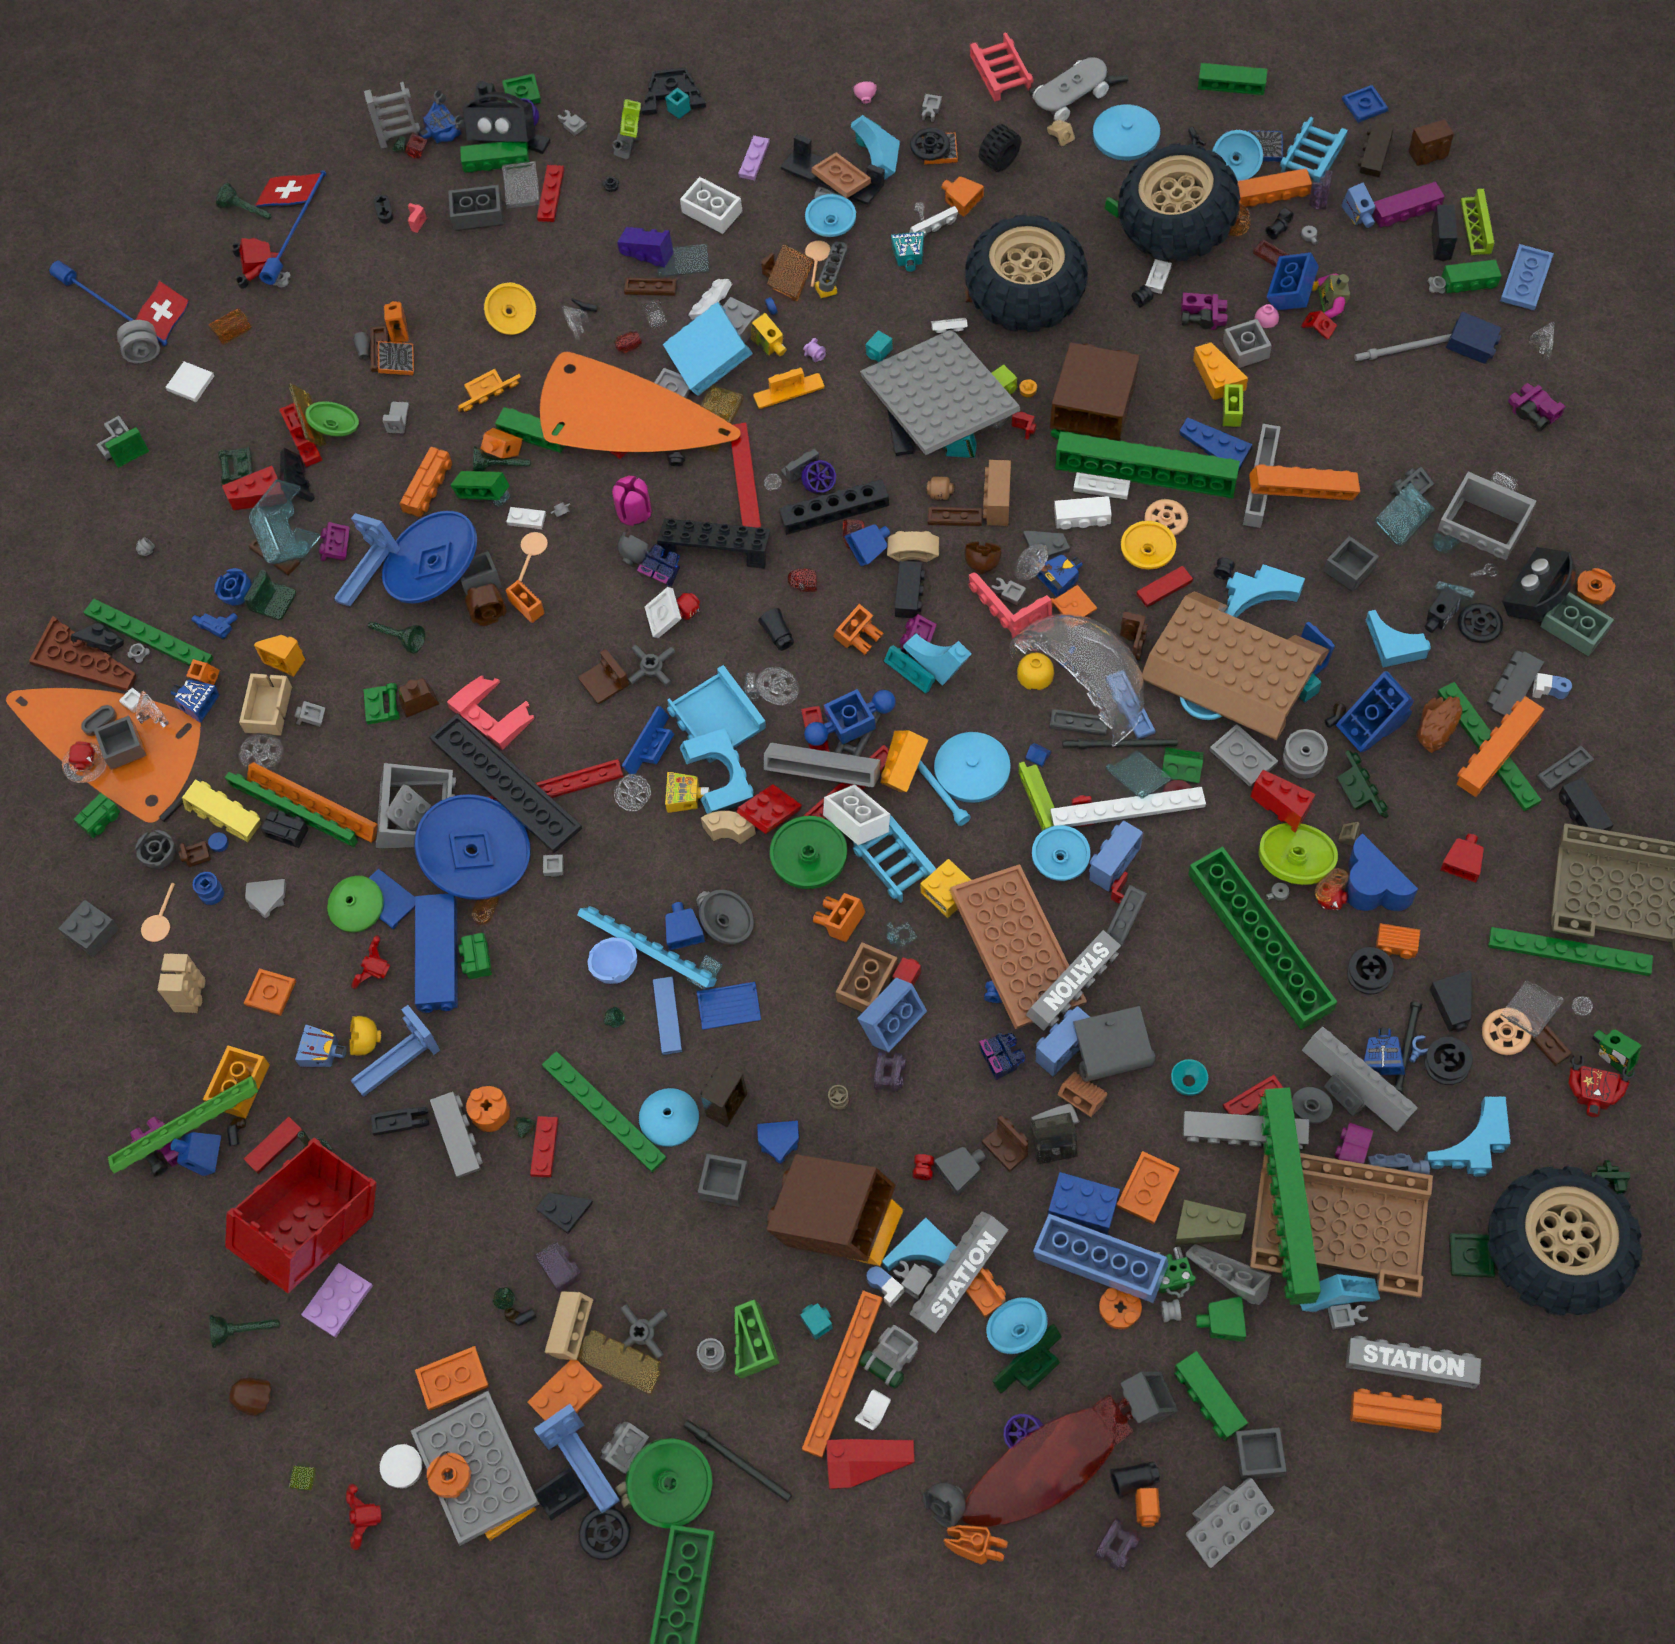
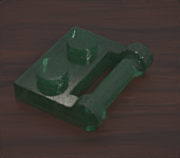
(241, 461)

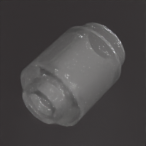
(1504, 480)

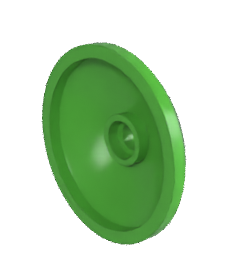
(331, 419)
(364, 908)

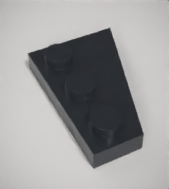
(293, 472)

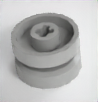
(138, 341)
(1305, 753)

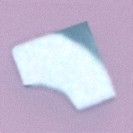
(1465, 592)

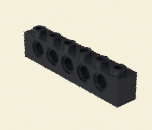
(827, 513)

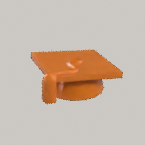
(1074, 602)

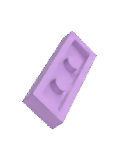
(754, 158)

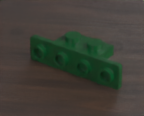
(1359, 788)
(1032, 1364)

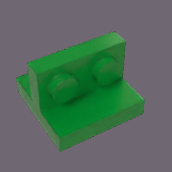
(1183, 764)

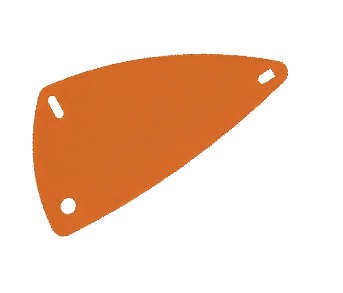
(622, 411)
(56, 721)

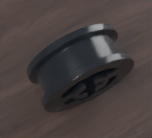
(1368, 981)
(1453, 1050)

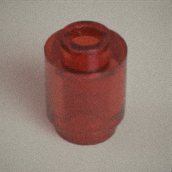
(628, 342)

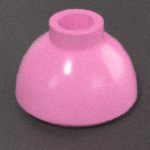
(865, 91)
(1267, 316)

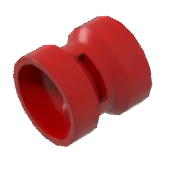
(923, 1167)

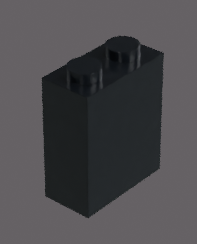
(1444, 232)

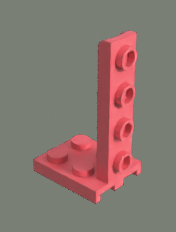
(1014, 623)

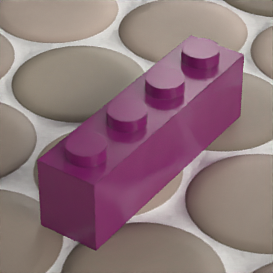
(1407, 204)

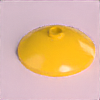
(510, 297)
(1151, 537)

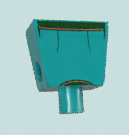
(962, 448)

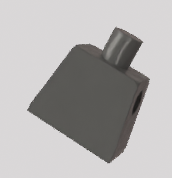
(960, 1168)

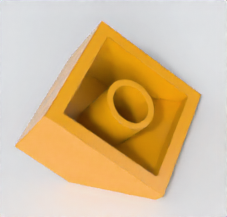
(281, 654)

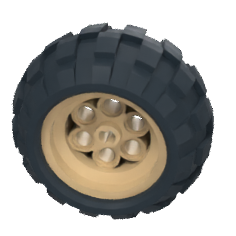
(1179, 202)
(1026, 273)
(1533, 1271)

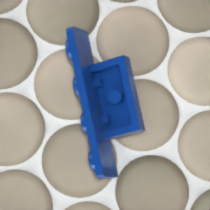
(650, 743)

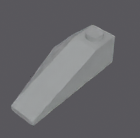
(1236, 1276)

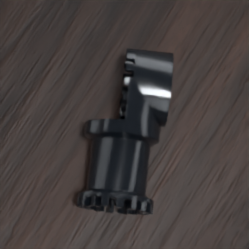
(1280, 224)

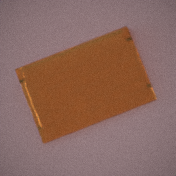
(790, 272)

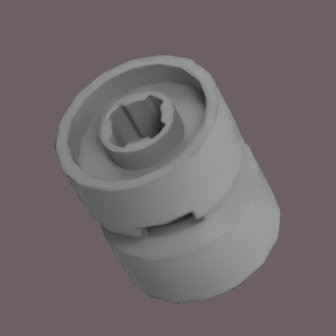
(711, 1355)

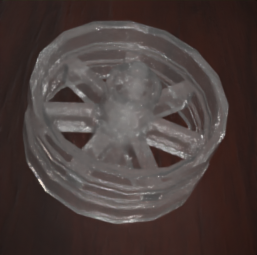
(632, 792)

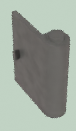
(1115, 1047)

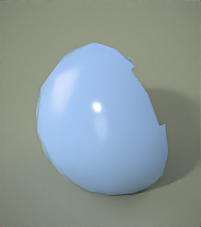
(612, 960)

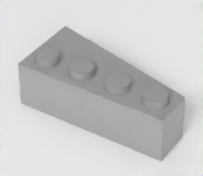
(456, 1134)

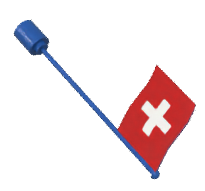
(286, 191)
(161, 309)

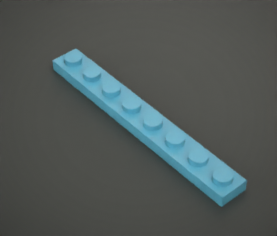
(652, 949)

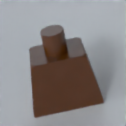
(416, 697)

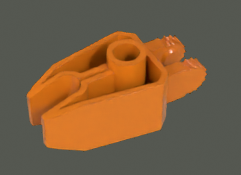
(974, 1543)

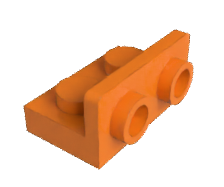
(985, 1293)

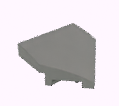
(265, 895)

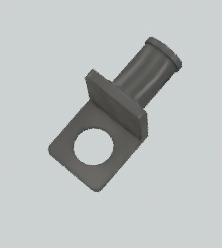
(623, 146)

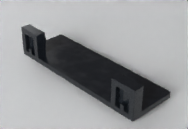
(802, 160)
(715, 536)

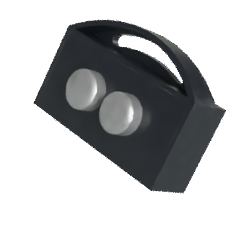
(499, 119)
(1540, 584)

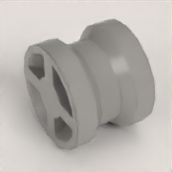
(1171, 1310)

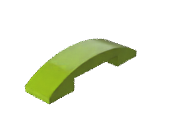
(630, 118)

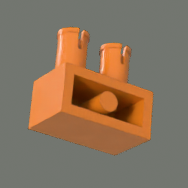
(849, 631)
(844, 916)

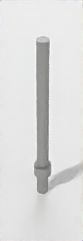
(1373, 353)

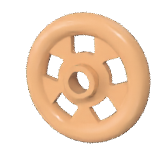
(1177, 509)
(1497, 1045)

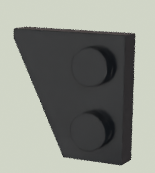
(98, 637)
(563, 1210)

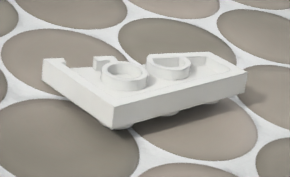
(716, 293)

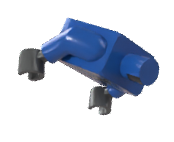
(440, 122)

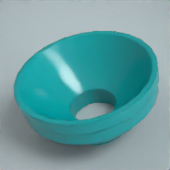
(1189, 1068)

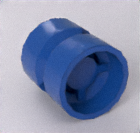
(208, 888)

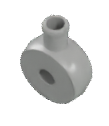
(1309, 233)
(1279, 896)

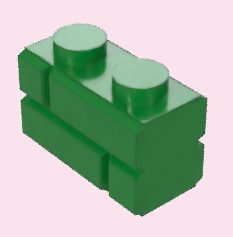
(97, 815)
(476, 956)

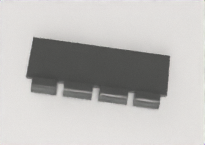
(1514, 682)

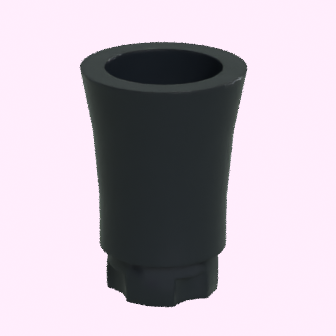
(776, 628)
(1135, 1477)

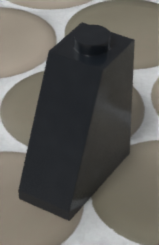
(1454, 1000)

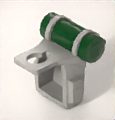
(890, 1356)

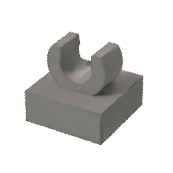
(553, 865)

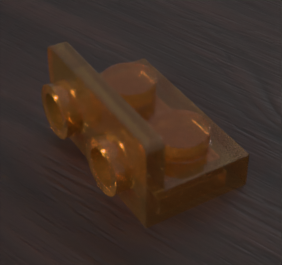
(230, 326)

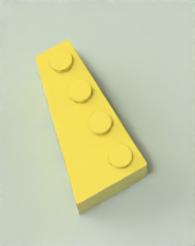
(221, 810)

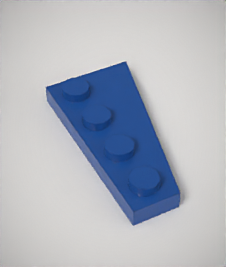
(1215, 441)

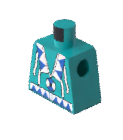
(908, 249)

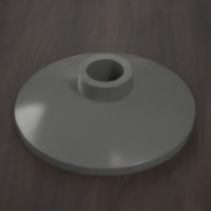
(1315, 1099)

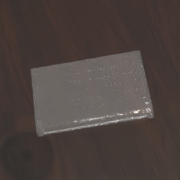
(1532, 1008)

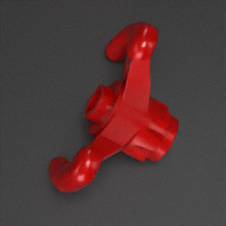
(372, 965)
(361, 1516)

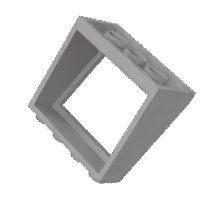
(1494, 499)
(396, 776)

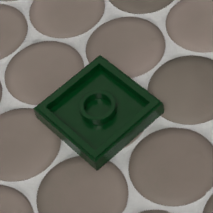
(1470, 1255)

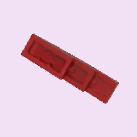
(307, 449)

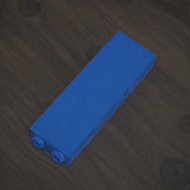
(436, 953)

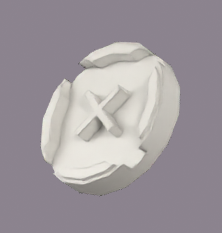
(401, 1466)

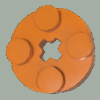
(1593, 595)
(1112, 1316)
(452, 1487)

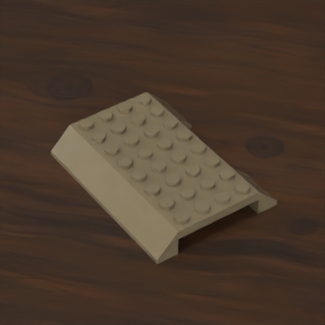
(1614, 884)

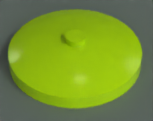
(1298, 856)

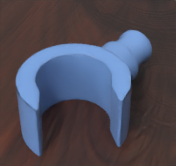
(1417, 1052)

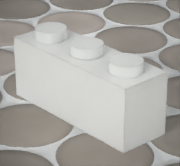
(1082, 512)

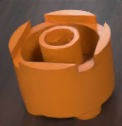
(491, 1099)

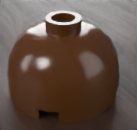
(982, 557)

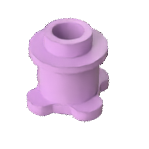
(814, 350)

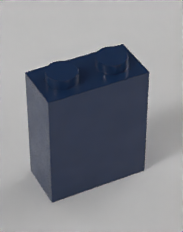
(1474, 338)

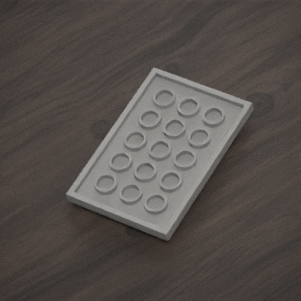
(497, 1481)

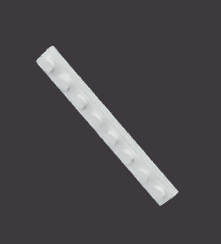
(1128, 807)

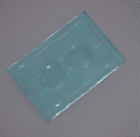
(1404, 514)

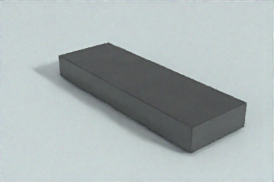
(1077, 722)
(1565, 768)
(1126, 914)

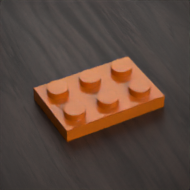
(1148, 1187)
(451, 1378)
(568, 1386)

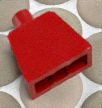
(1464, 859)

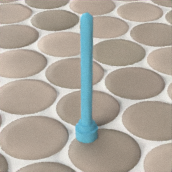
(960, 816)

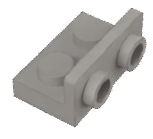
(623, 1446)

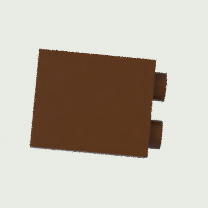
(1094, 391)
(830, 1207)

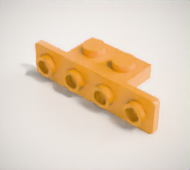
(485, 386)
(788, 386)

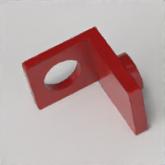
(1320, 322)
(1116, 888)

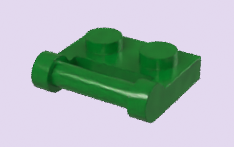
(375, 704)

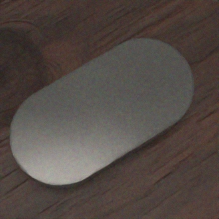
(99, 718)

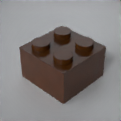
(1431, 142)

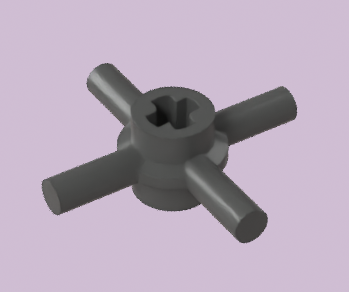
(651, 665)
(648, 1333)

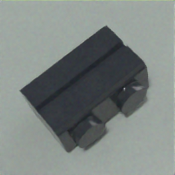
(284, 828)

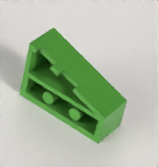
(753, 1340)

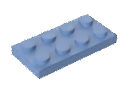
(1526, 277)

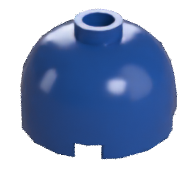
(233, 587)

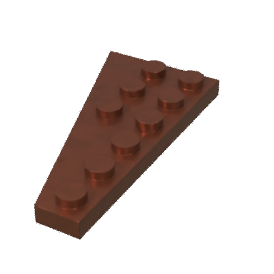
(78, 660)

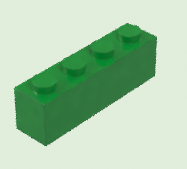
(1232, 79)
(493, 155)
(527, 428)
(1210, 1396)

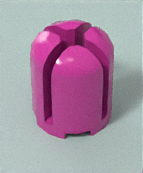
(631, 500)

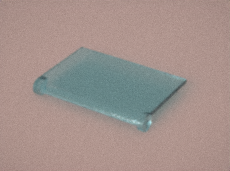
(686, 260)
(1139, 774)

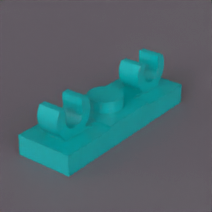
(909, 669)

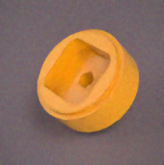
(1028, 388)

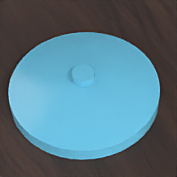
(1126, 132)
(972, 767)

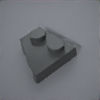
(1055, 542)

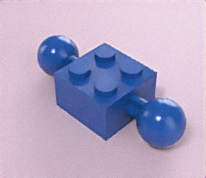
(849, 717)

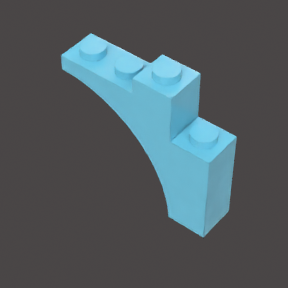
(1265, 586)
(1474, 1151)

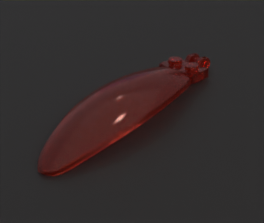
(1048, 1465)

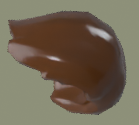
(250, 1395)

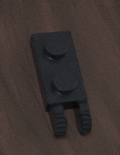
(398, 1120)

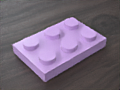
(337, 1300)

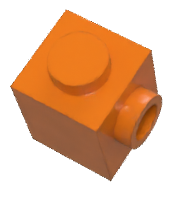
(203, 672)

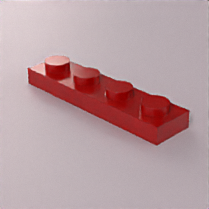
(550, 193)

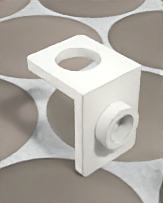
(873, 1410)

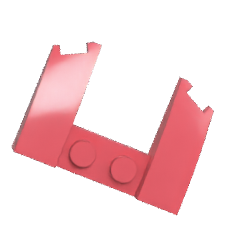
(500, 732)

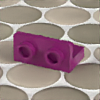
(334, 541)
(919, 625)

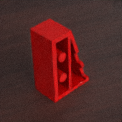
(248, 490)
(1283, 798)

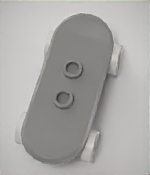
(1072, 85)

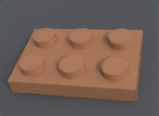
(841, 175)

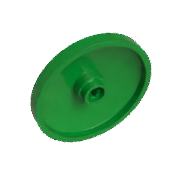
(808, 852)
(668, 1482)

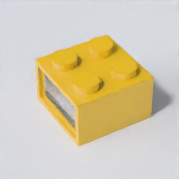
(938, 884)

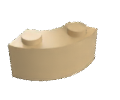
(913, 546)
(727, 825)

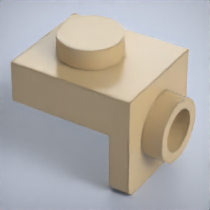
(1062, 131)

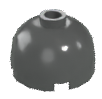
(632, 549)
(156, 849)
(946, 1502)

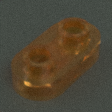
(1332, 883)
(486, 905)

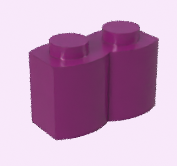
(1355, 1144)

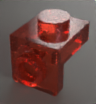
(415, 146)

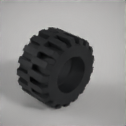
(1000, 147)

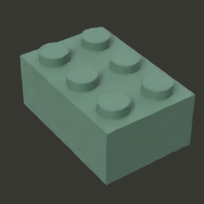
(1577, 624)

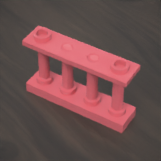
(989, 77)

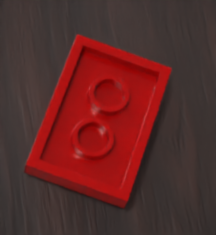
(769, 808)

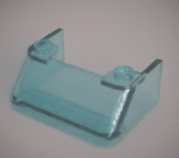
(272, 529)

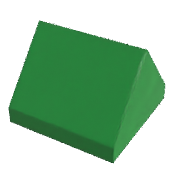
(1112, 206)

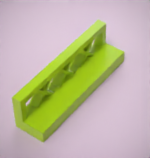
(1483, 221)
(1037, 794)

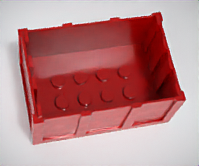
(300, 1215)

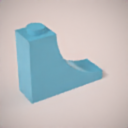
(880, 144)
(1393, 645)
(937, 660)
(921, 1244)
(1342, 1290)

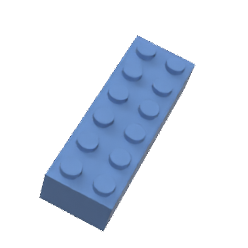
(1101, 1258)

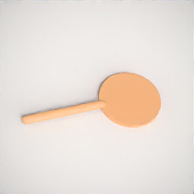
(818, 251)
(532, 545)
(157, 926)

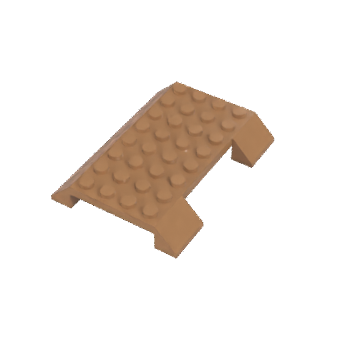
(1231, 665)
(1359, 1221)

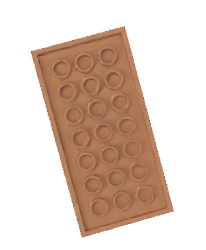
(1012, 939)

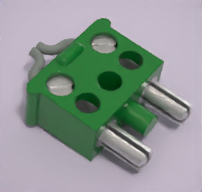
(1180, 1278)

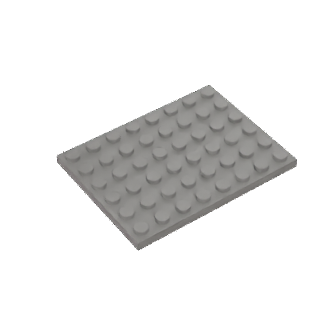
(939, 391)

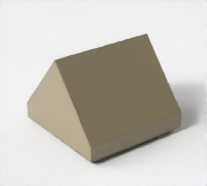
(1349, 833)

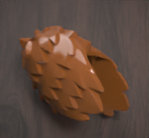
(1438, 722)

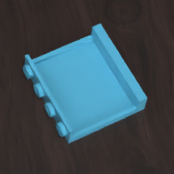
(707, 349)
(716, 706)

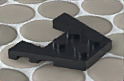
(665, 82)

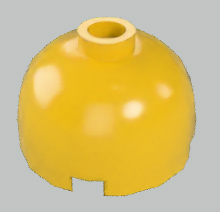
(1035, 671)
(363, 1035)

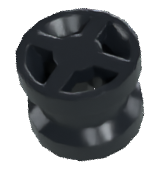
(1142, 296)
(1224, 568)

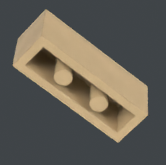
(569, 1325)

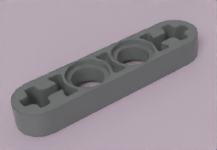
(832, 266)

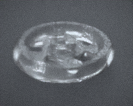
(1031, 561)
(782, 674)
(254, 739)
(87, 775)

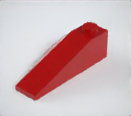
(865, 1459)

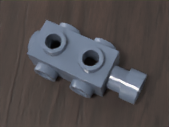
(1400, 1162)

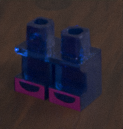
(659, 568)
(999, 1056)

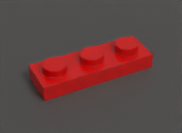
(544, 1146)

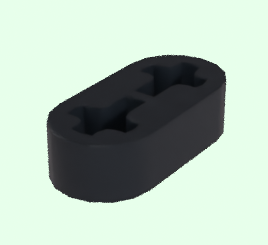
(381, 209)

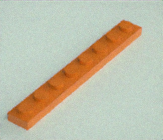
(313, 802)
(842, 1374)

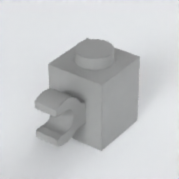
(915, 1280)

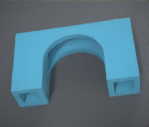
(719, 746)

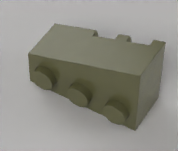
(1208, 1223)

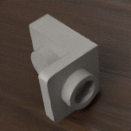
(310, 714)

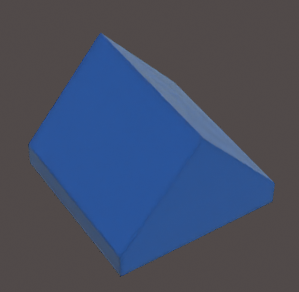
(1037, 754)

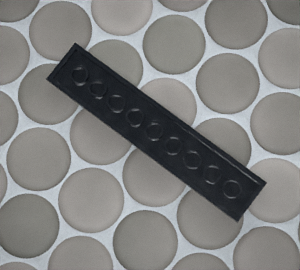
(506, 783)

